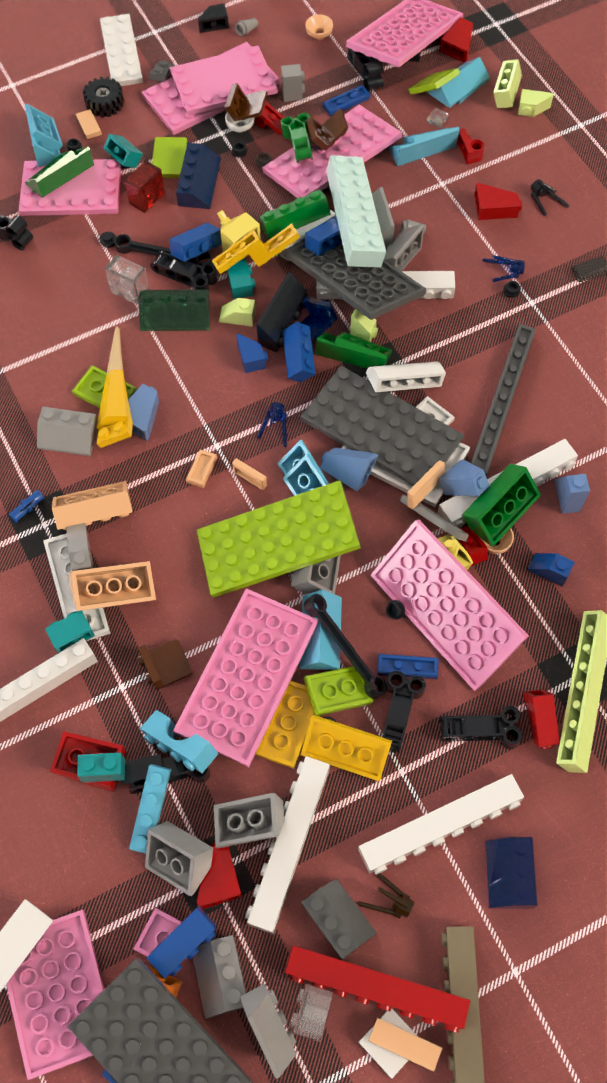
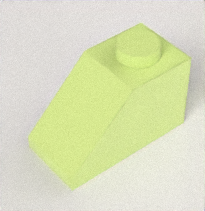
(534, 102)
(238, 312)
(363, 326)

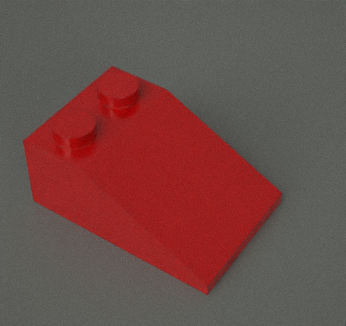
(72, 745)

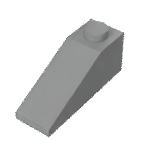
(79, 547)

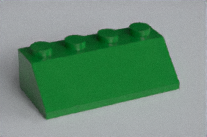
(298, 213)
(502, 504)

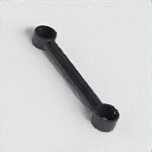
(152, 249)
(345, 646)

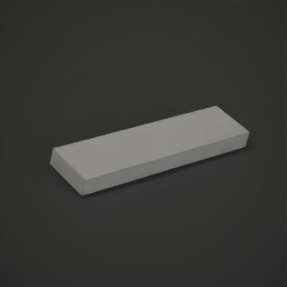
(438, 520)

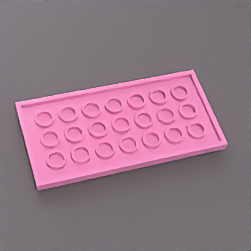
(404, 31)
(168, 105)
(364, 138)
(448, 605)
(247, 676)

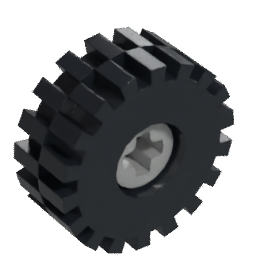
(101, 104)

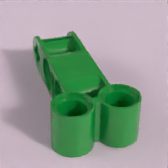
(297, 131)

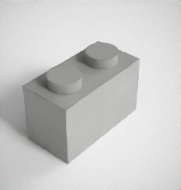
(292, 82)

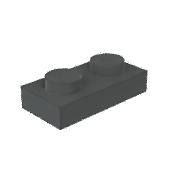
(161, 71)

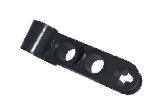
(367, 68)
(15, 231)
(185, 272)
(400, 707)
(482, 728)
(178, 772)

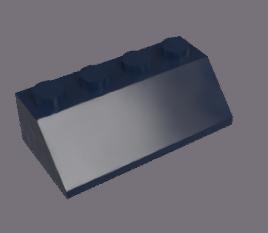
(197, 177)

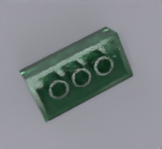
(174, 310)

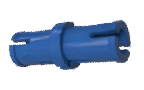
(35, 497)

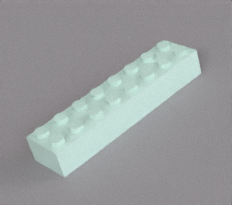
(355, 212)

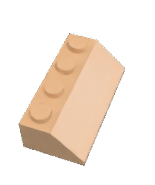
(92, 505)
(112, 586)

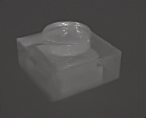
(437, 118)

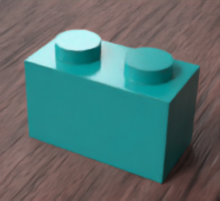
(122, 150)
(240, 280)
(69, 631)
(101, 767)

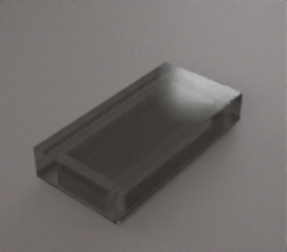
(590, 269)

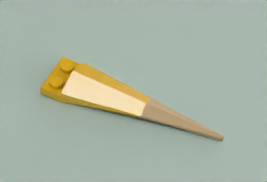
(114, 414)

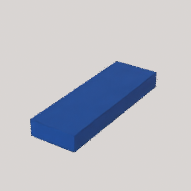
(346, 100)
(409, 665)

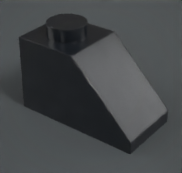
(213, 19)

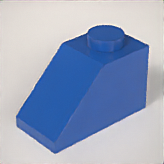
(251, 354)
(551, 567)

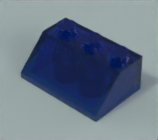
(511, 873)

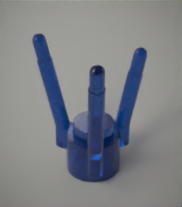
(515, 266)
(275, 414)

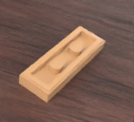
(425, 485)
(405, 1044)

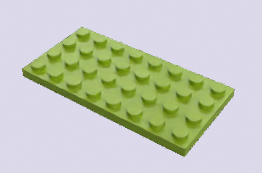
(277, 539)

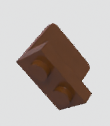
(244, 106)
(329, 132)
(164, 664)

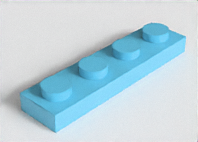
(150, 805)

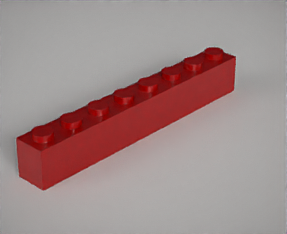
(379, 988)

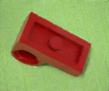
(269, 117)
(471, 149)
(474, 546)

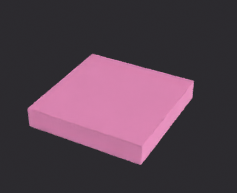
(155, 931)

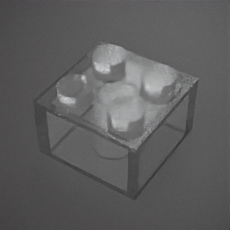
(126, 278)
(312, 1013)

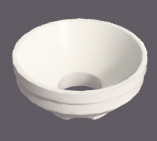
(232, 125)

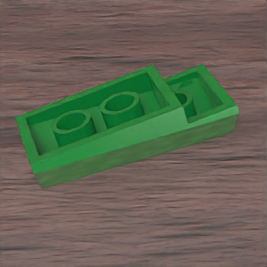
(60, 171)
(352, 350)

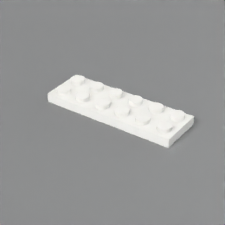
(121, 49)
(60, 566)

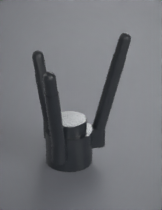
(541, 189)

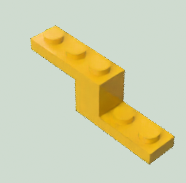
(255, 248)

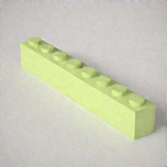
(584, 693)

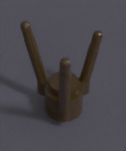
(402, 903)

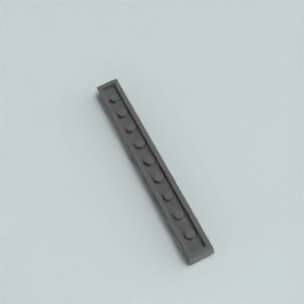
(503, 398)

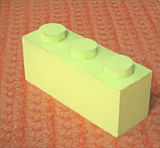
(507, 84)

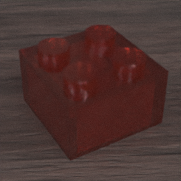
(145, 186)

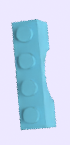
(194, 752)

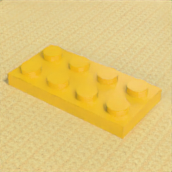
(288, 727)
(346, 747)

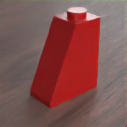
(457, 40)
(496, 203)
(542, 718)
(220, 882)

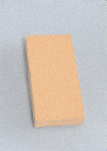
(88, 124)
(201, 468)
(249, 474)

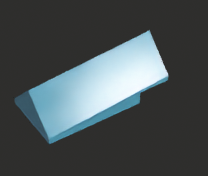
(471, 77)
(44, 135)
(424, 145)
(301, 470)
(322, 650)

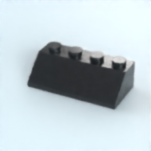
(281, 313)

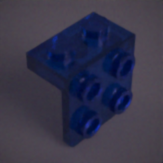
(320, 316)

